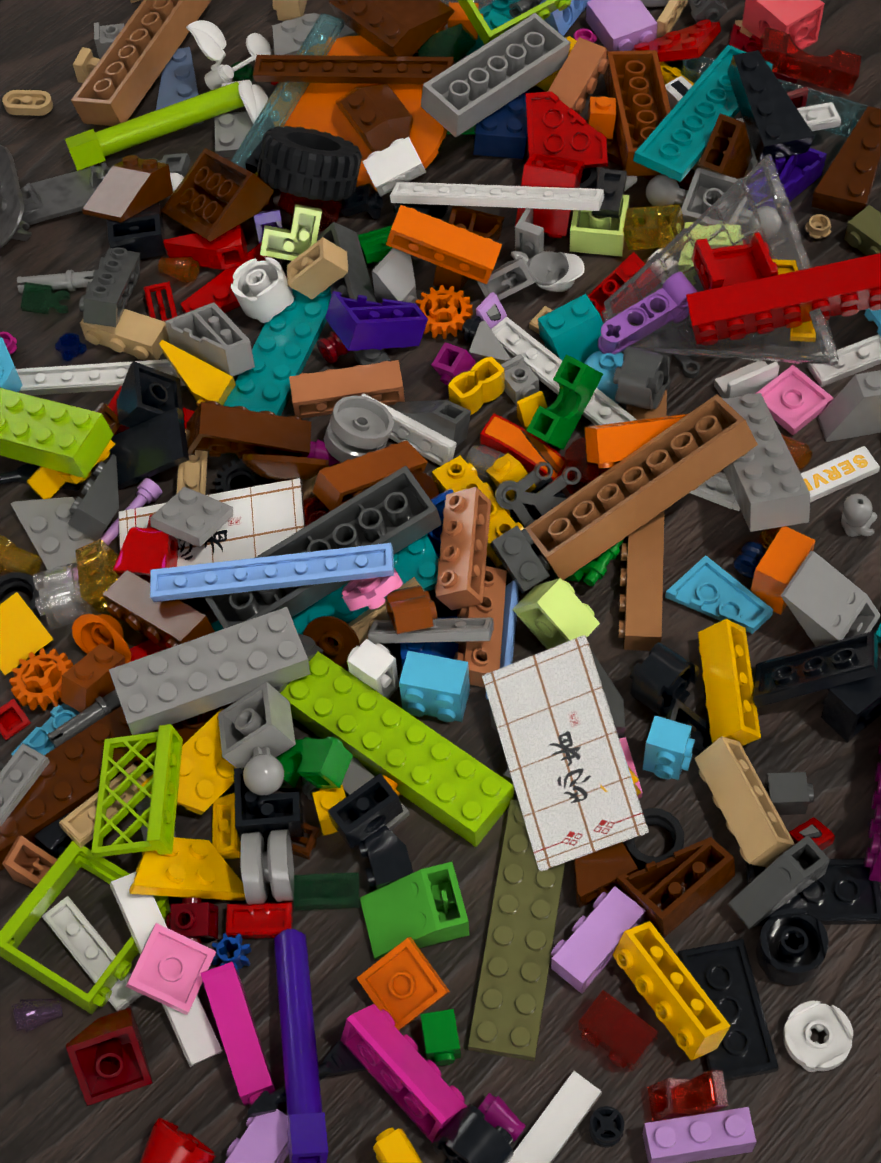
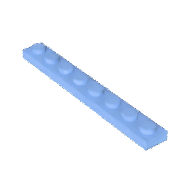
(272, 572)

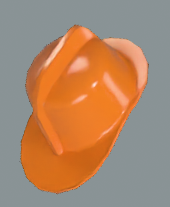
(92, 629)

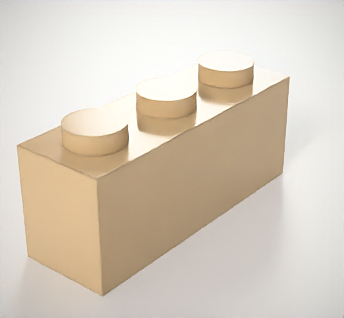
(133, 335)

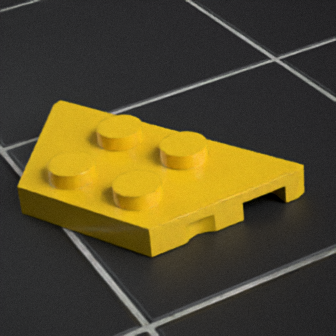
(203, 769)
(190, 871)

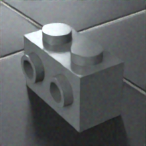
(520, 559)

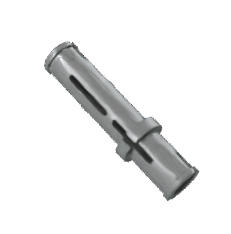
(68, 280)

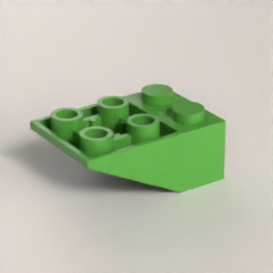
(416, 906)

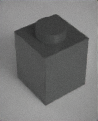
(789, 792)

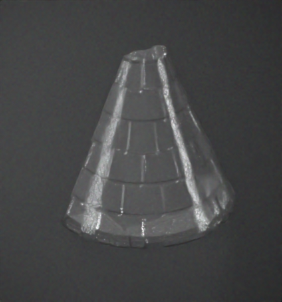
(746, 208)

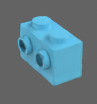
(668, 748)

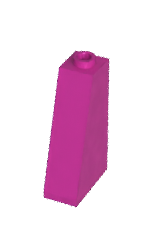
(238, 1032)

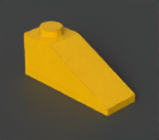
(200, 378)

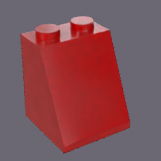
(551, 171)

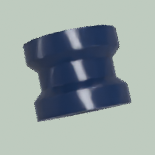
(750, 558)

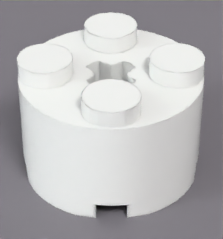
(262, 289)

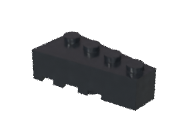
(766, 109)

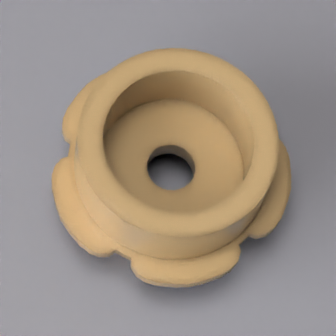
(818, 226)

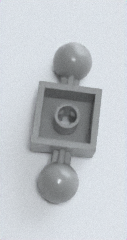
(702, 193)
(255, 734)

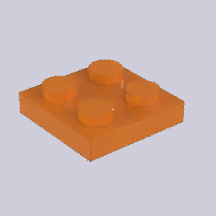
(403, 983)

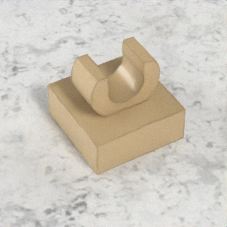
(84, 64)

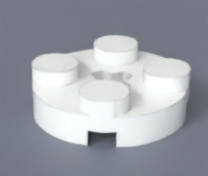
(811, 1054)

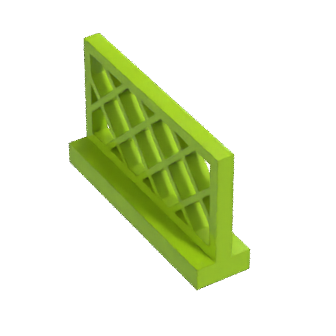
(163, 796)

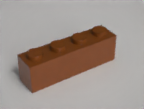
(347, 479)

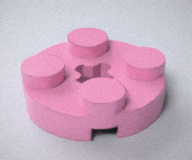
(370, 591)

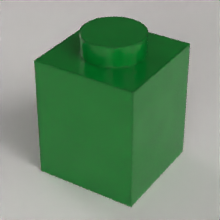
(441, 1037)

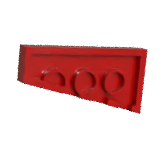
(219, 289)

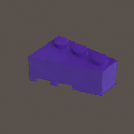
(800, 171)
(374, 324)

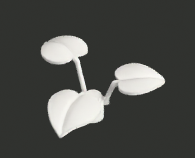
(212, 44)

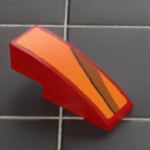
(522, 445)

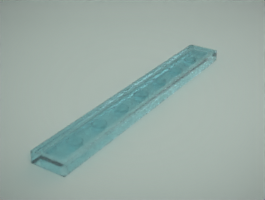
(289, 93)

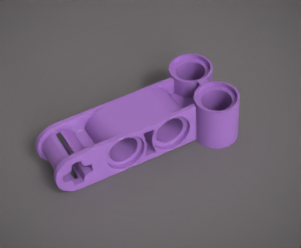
(669, 300)

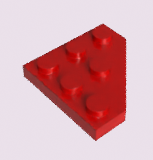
(684, 43)
(562, 132)

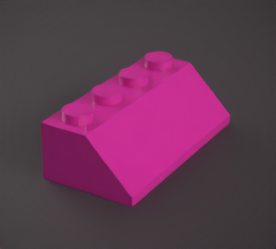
(402, 1070)

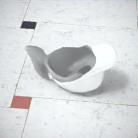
(553, 270)

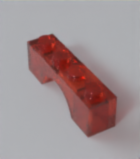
(833, 71)

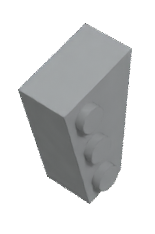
(212, 338)

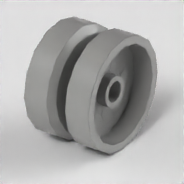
(357, 427)
(264, 866)

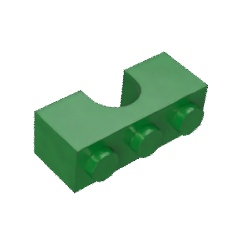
(559, 420)
(317, 760)

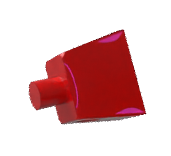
(146, 550)

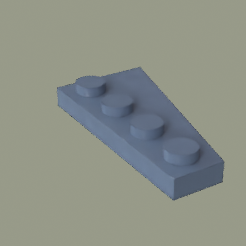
(177, 80)

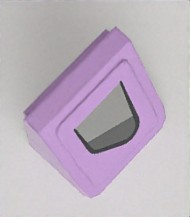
(491, 310)

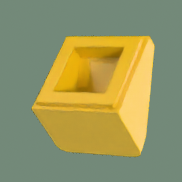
(528, 406)

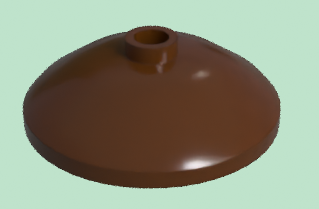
(284, 467)

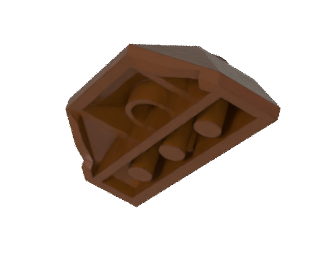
(376, 115)

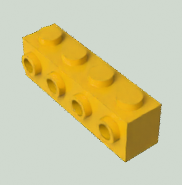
(461, 476)
(728, 682)
(671, 990)

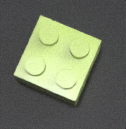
(598, 233)
(555, 613)

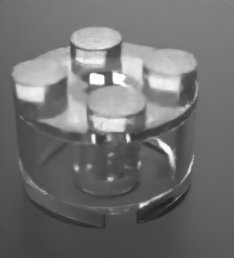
(60, 595)

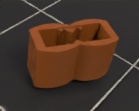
(410, 609)

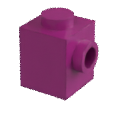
(452, 362)

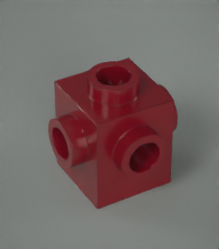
(194, 919)

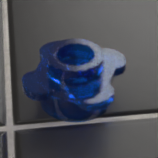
(70, 346)

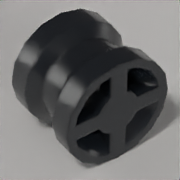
(610, 1120)

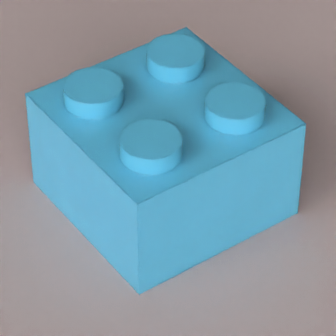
(434, 686)

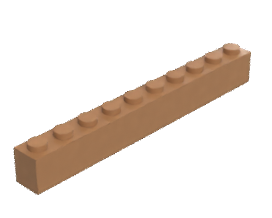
(643, 571)

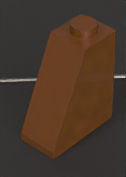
(728, 148)
(599, 872)

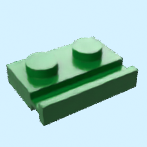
(374, 244)

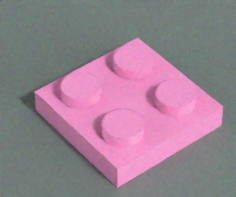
(794, 399)
(170, 969)

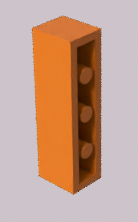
(443, 244)
(616, 441)

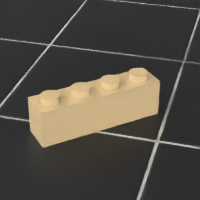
(743, 802)

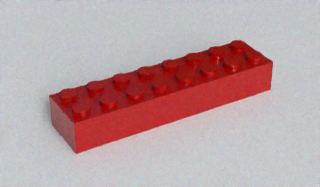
(785, 299)

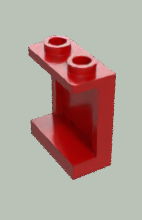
(733, 263)

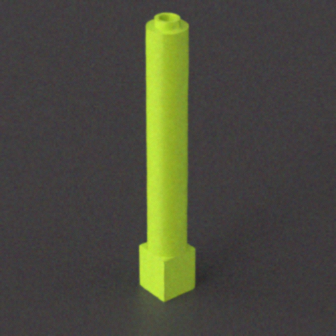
(92, 147)

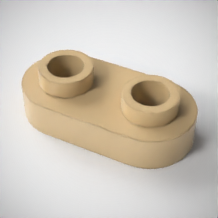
(27, 102)

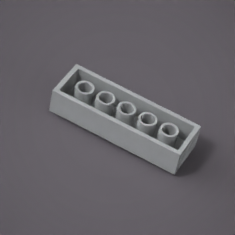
(494, 74)
(767, 477)
(209, 671)

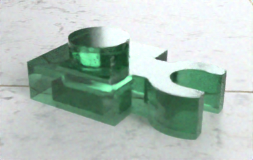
(39, 299)

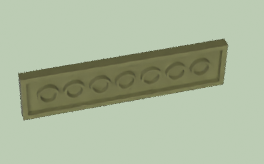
(516, 949)

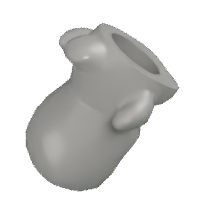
(858, 516)

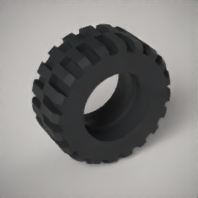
(309, 163)

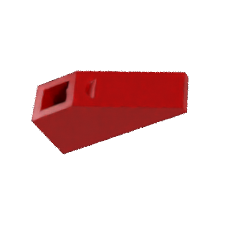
(221, 253)
(614, 281)

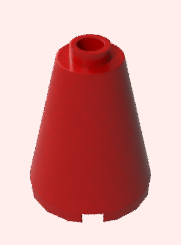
(174, 1146)

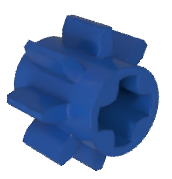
(229, 944)

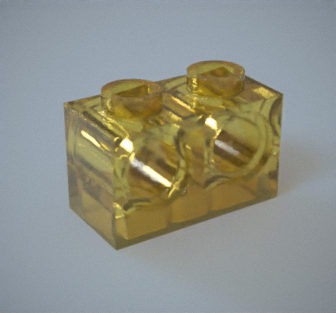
(652, 226)
(96, 572)

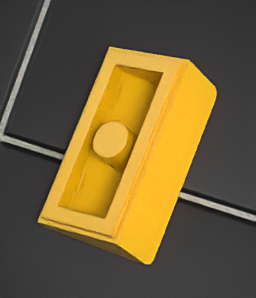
(224, 832)

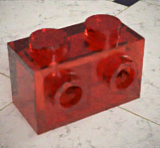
(617, 1031)

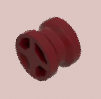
(331, 347)

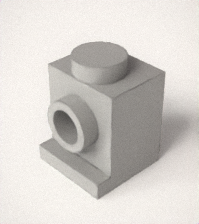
(105, 36)
(519, 379)

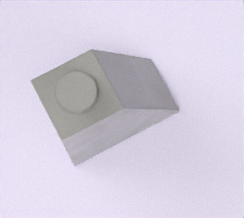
(855, 409)

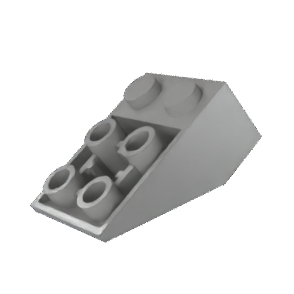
(828, 602)

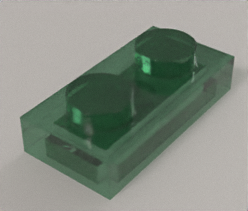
(327, 891)

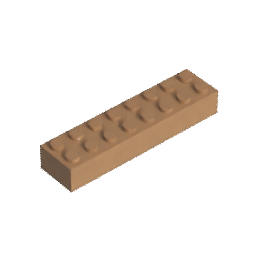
(135, 60)
(641, 486)

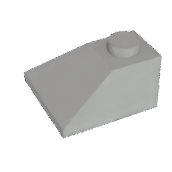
(395, 278)

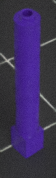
(301, 1072)

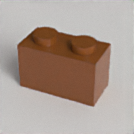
(90, 677)

